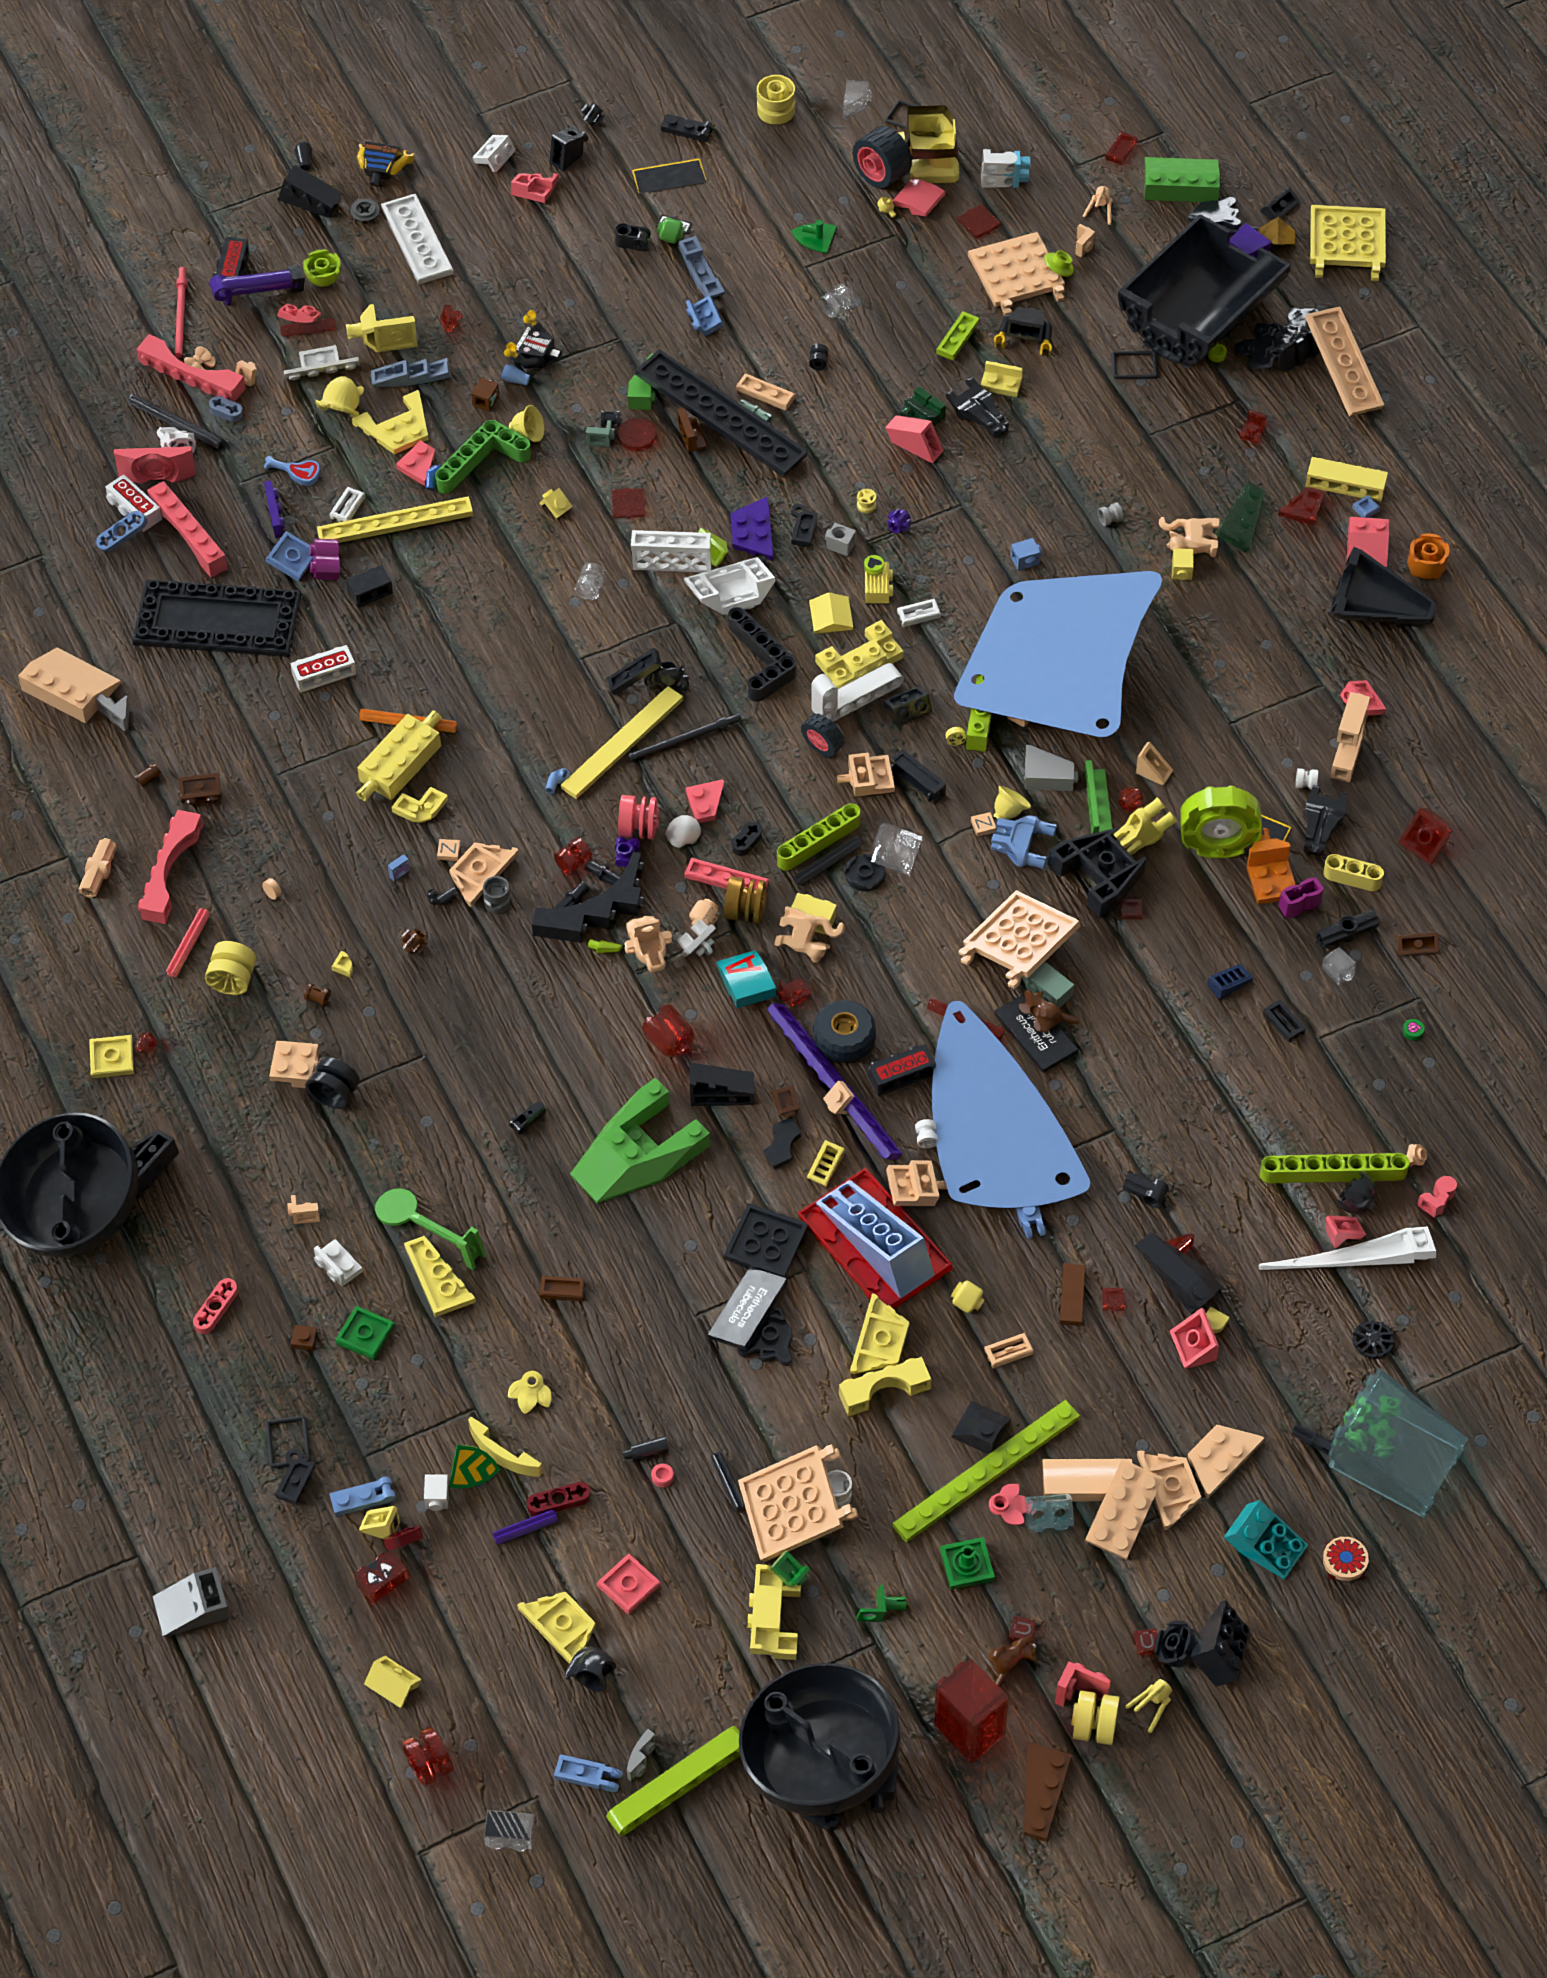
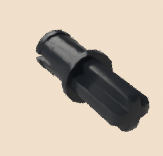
(601, 872)
(572, 898)
(1311, 1438)

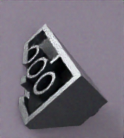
(1183, 1275)

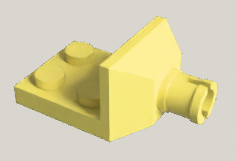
(384, 334)

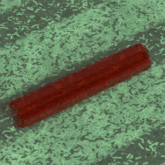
(301, 328)

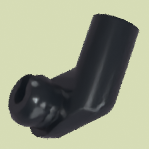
(441, 898)

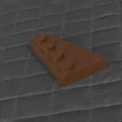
(1044, 1782)

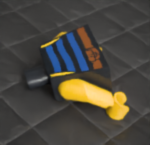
(382, 161)

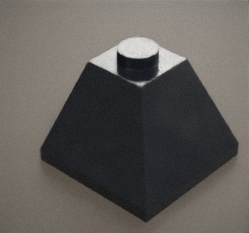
(981, 1428)

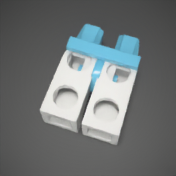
(1004, 169)

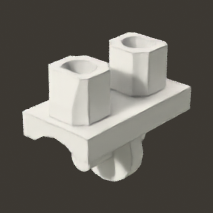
(703, 932)

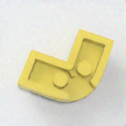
(420, 810)

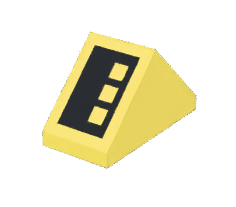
(380, 1522)

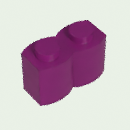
(325, 559)
(1301, 897)

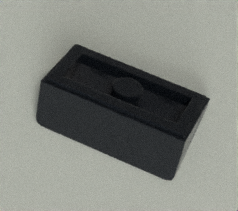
(1281, 204)

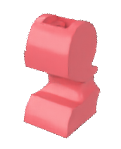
(1443, 1191)

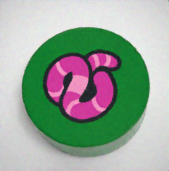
(1413, 1029)

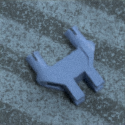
(1016, 837)

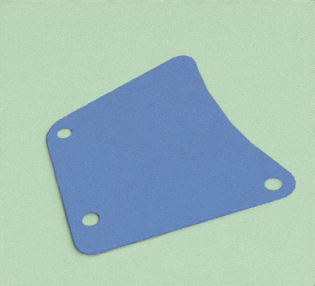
(1059, 650)

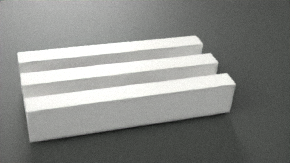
(334, 513)
(919, 615)

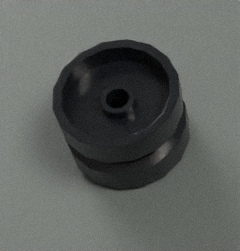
(332, 1082)

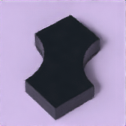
(785, 1133)

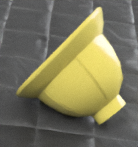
(529, 424)
(1009, 804)

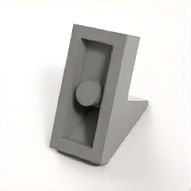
(117, 713)

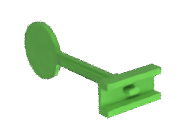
(400, 1206)

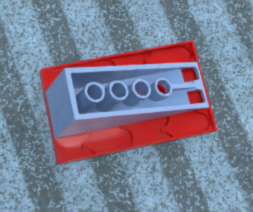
(875, 1240)

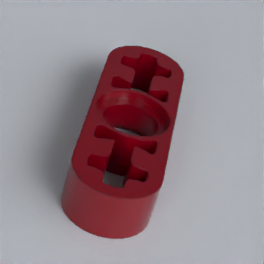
(564, 1490)

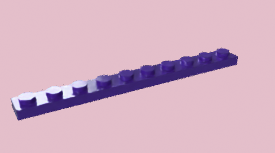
(829, 1075)

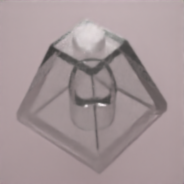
(895, 848)

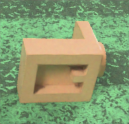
(303, 1213)

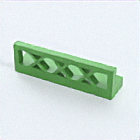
(1097, 798)

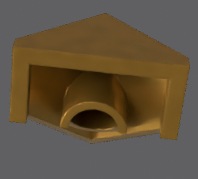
(1278, 232)

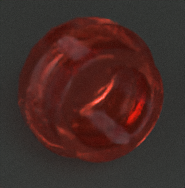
(146, 1042)

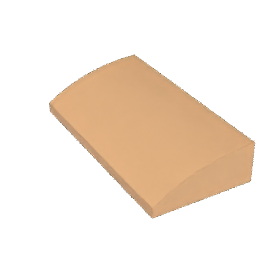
(1079, 1477)

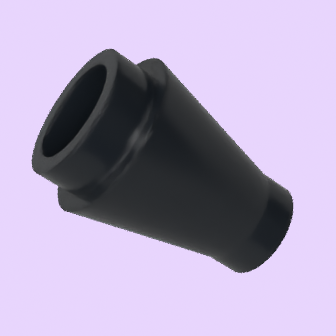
(303, 153)

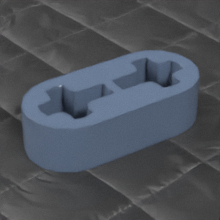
(226, 408)

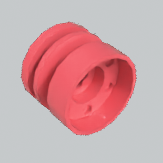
(637, 817)

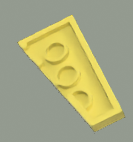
(436, 1277)

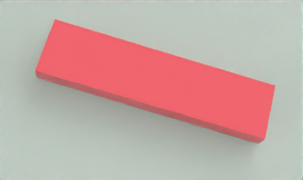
(717, 875)

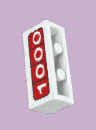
(130, 498)
(323, 668)

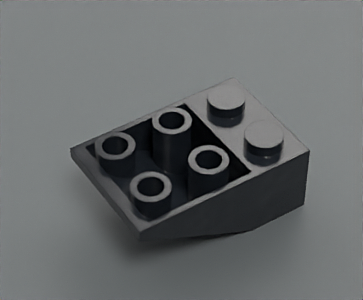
(1222, 1645)

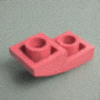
(303, 315)

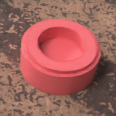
(662, 1475)

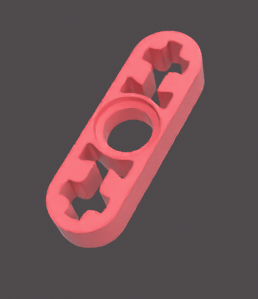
(215, 1315)

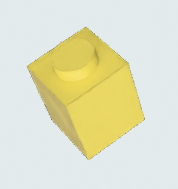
(1182, 564)

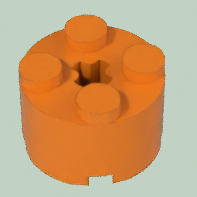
(1428, 556)

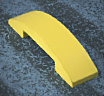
(523, 1465)

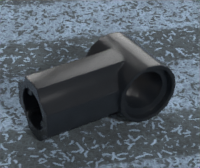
(1152, 1191)

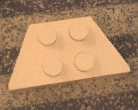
(477, 866)
(1221, 1455)
(1177, 1489)

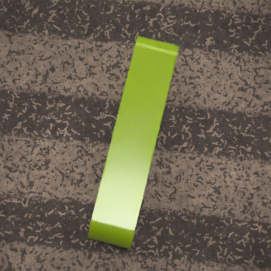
(818, 837)

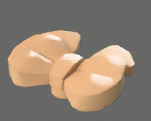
(201, 356)

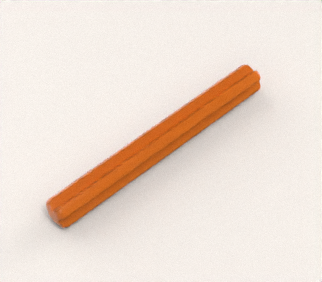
(395, 718)

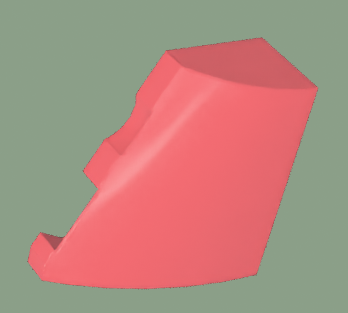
(533, 186)

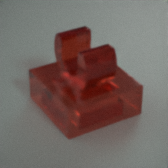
(449, 318)

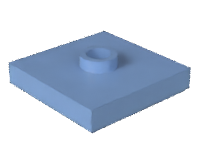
(290, 556)

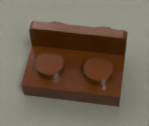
(690, 431)

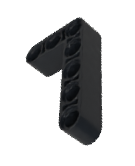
(779, 662)

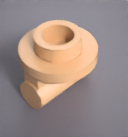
(1417, 1155)

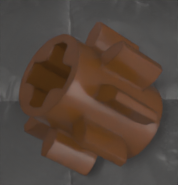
(413, 941)

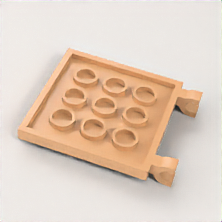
(1016, 271)
(1019, 936)
(793, 1502)

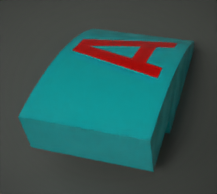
(746, 979)

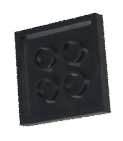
(765, 1241)

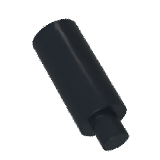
(647, 1449)

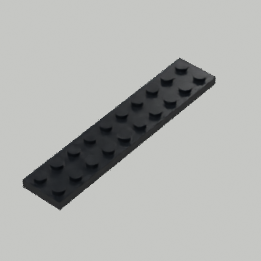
(721, 413)

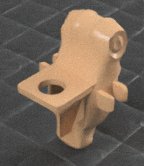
(648, 942)

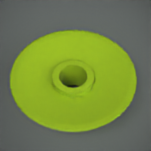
(1059, 263)

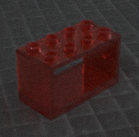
(970, 1710)

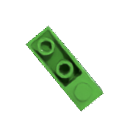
(640, 394)

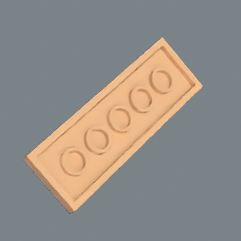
(1344, 361)

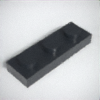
(634, 671)

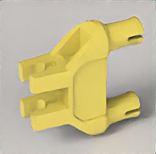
(1140, 829)

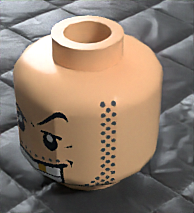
(705, 911)

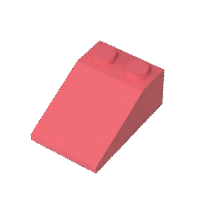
(1370, 536)

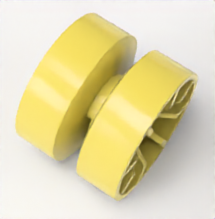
(776, 99)
(230, 968)
(1089, 1716)

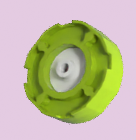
(1220, 822)

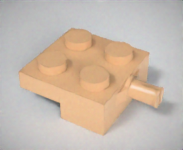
(868, 774)
(294, 1062)
(914, 1184)

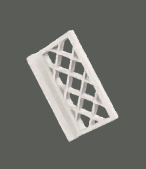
(671, 543)

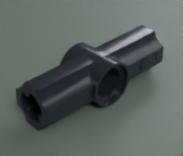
(1339, 931)

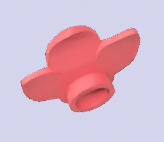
(1013, 1504)

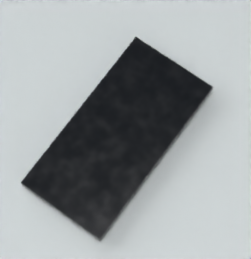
(217, 618)

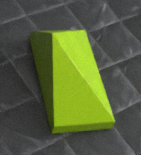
(718, 548)

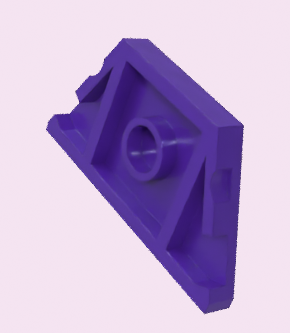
(752, 529)

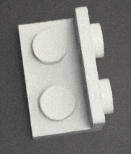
(495, 152)
(337, 1262)

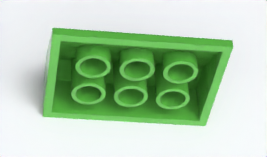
(1181, 179)

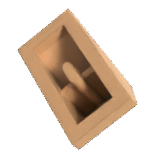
(1153, 765)

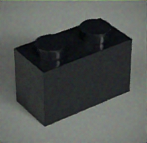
(369, 586)

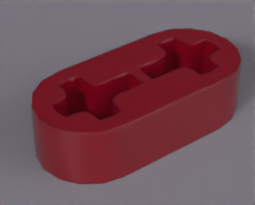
(403, 1537)

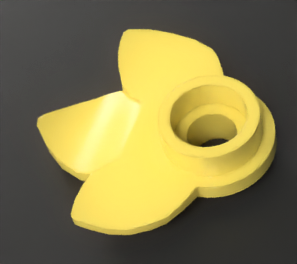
(528, 1394)

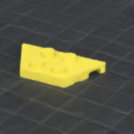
(880, 1338)
(560, 1622)

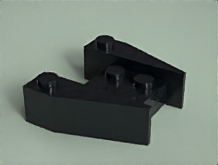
(1104, 863)

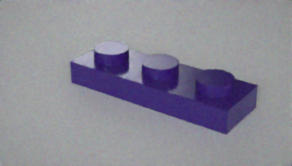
(274, 509)

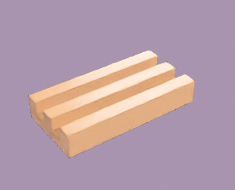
(1008, 1353)

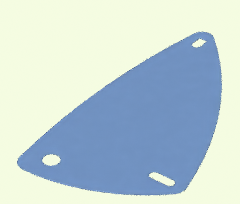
(995, 1123)

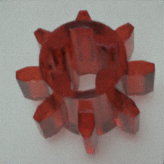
(1130, 799)

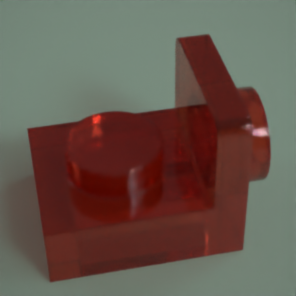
(1254, 426)
(793, 992)

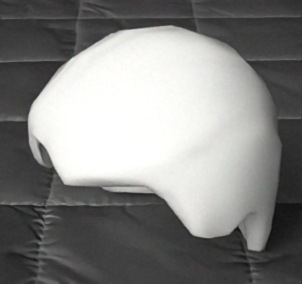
(683, 831)

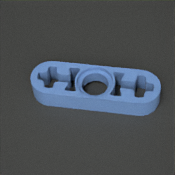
(130, 518)

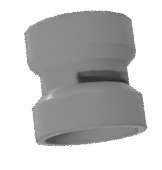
(1110, 514)

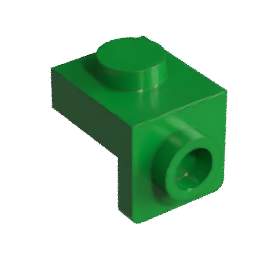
(790, 1570)

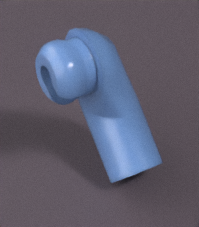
(556, 778)

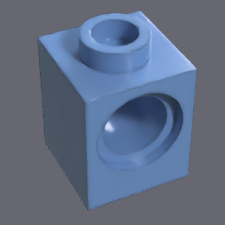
(1025, 554)

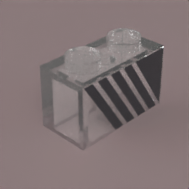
(509, 1830)

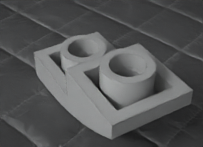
(637, 1761)

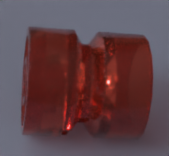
(575, 854)

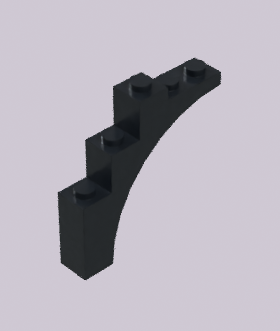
(573, 921)

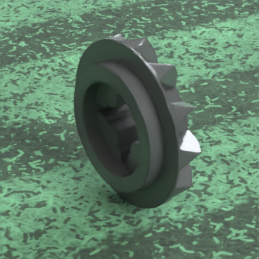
(364, 205)

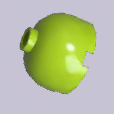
(322, 268)

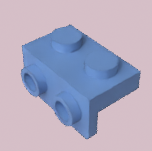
(704, 315)

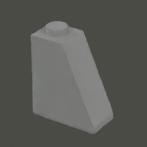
(1048, 771)

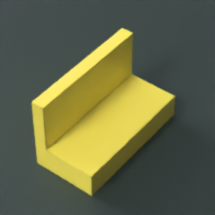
(391, 1680)

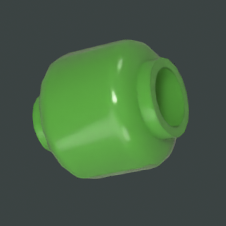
(671, 230)

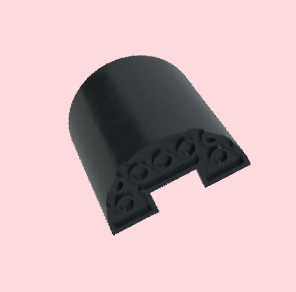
(1197, 291)

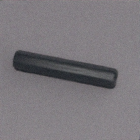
(728, 1481)

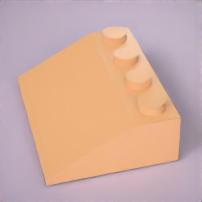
(67, 683)

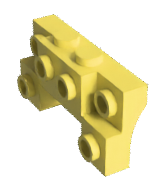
(862, 660)
(766, 1616)

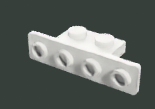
(318, 361)

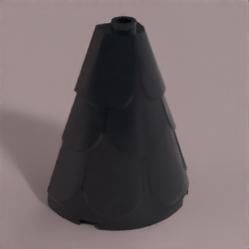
(1378, 595)

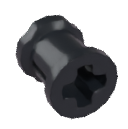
(613, 416)

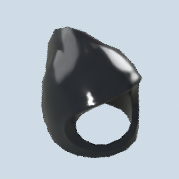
(590, 1667)

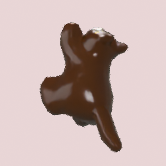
(1046, 1013)
(1006, 1657)

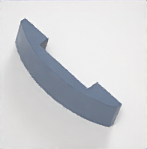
(699, 268)

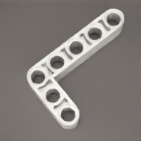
(839, 702)

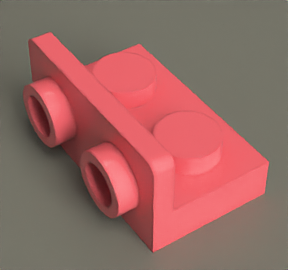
(1375, 707)

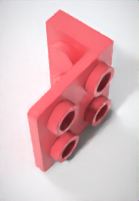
(1078, 1677)

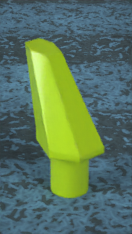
(604, 946)

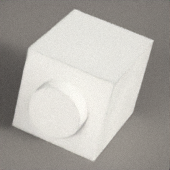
(436, 1492)

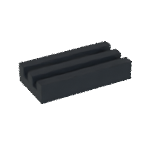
(1271, 1010)

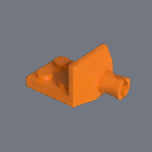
(1269, 868)

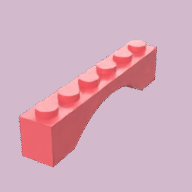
(222, 383)
(204, 548)
(182, 834)

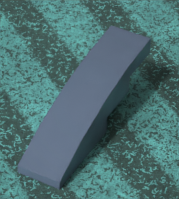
(410, 374)

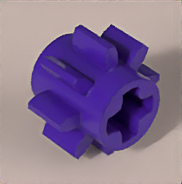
(899, 521)

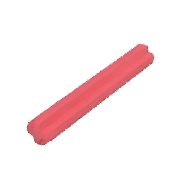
(188, 942)

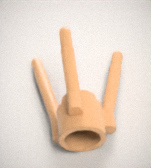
(1101, 198)

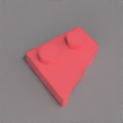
(417, 462)

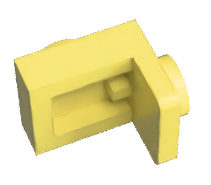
(556, 502)

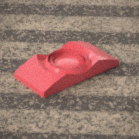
(155, 463)

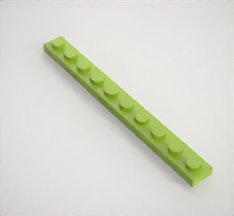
(985, 1471)

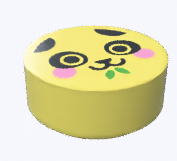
(955, 736)

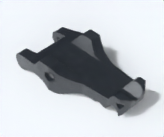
(978, 406)
(1322, 818)

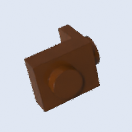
(785, 1101)

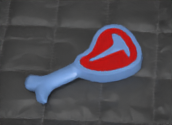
(304, 473)

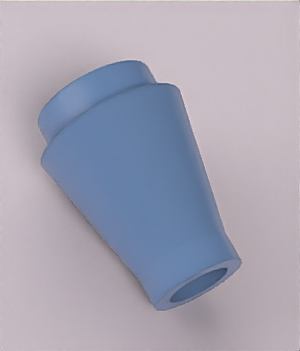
(514, 375)

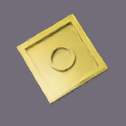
(111, 1056)

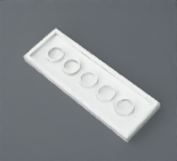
(417, 239)

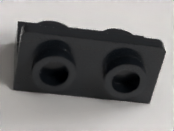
(908, 704)

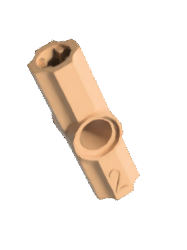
(97, 868)

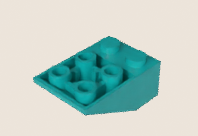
(1266, 1539)

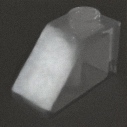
(856, 97)

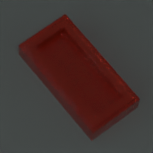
(1121, 148)

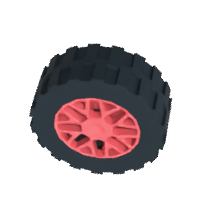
(822, 735)

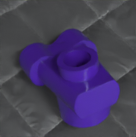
(624, 850)

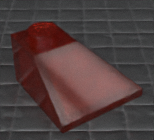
(1426, 834)

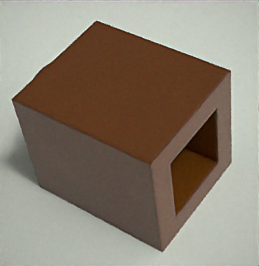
(485, 394)

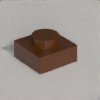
(304, 1337)

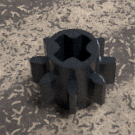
(592, 113)

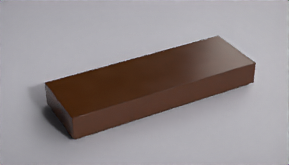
(1072, 1294)

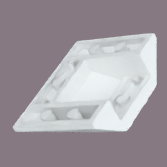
(732, 585)

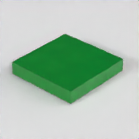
(365, 1333)

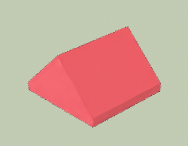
(1195, 1340)

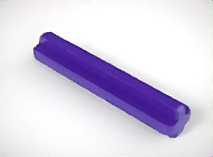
(525, 1526)

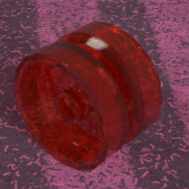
(427, 1756)

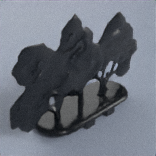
(1282, 339)

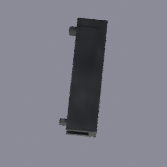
(918, 776)

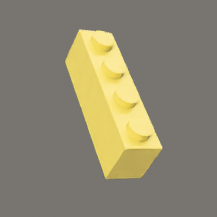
(1346, 479)

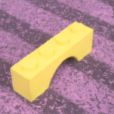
(909, 1376)

